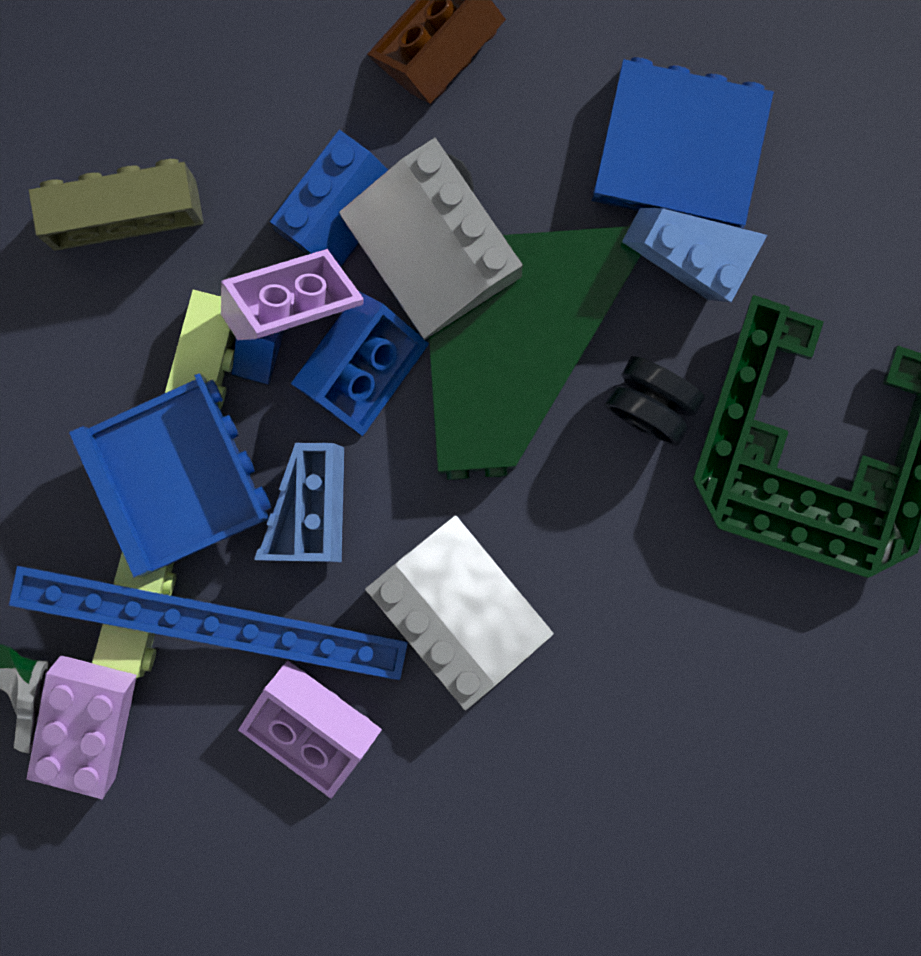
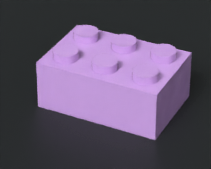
(81, 726)

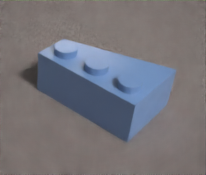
(695, 250)
(309, 507)

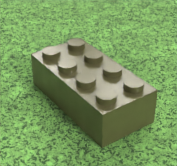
(116, 205)

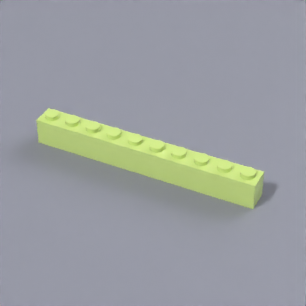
(201, 349)

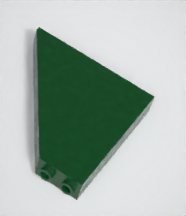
(515, 351)

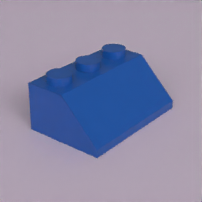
(312, 209)
(360, 363)

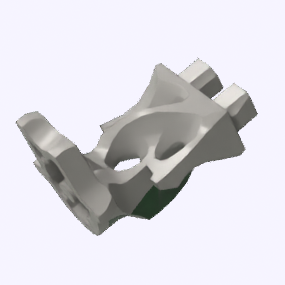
(24, 683)

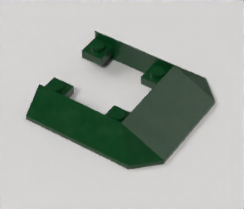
(752, 498)

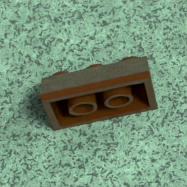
(435, 43)

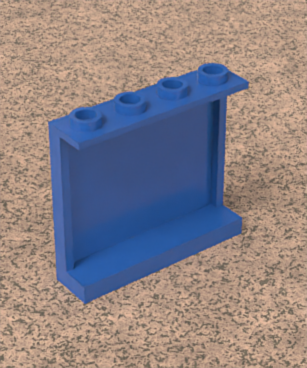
(683, 143)
(171, 476)

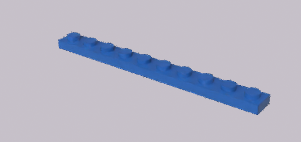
(207, 623)

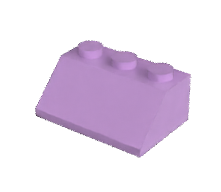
(286, 295)
(309, 729)

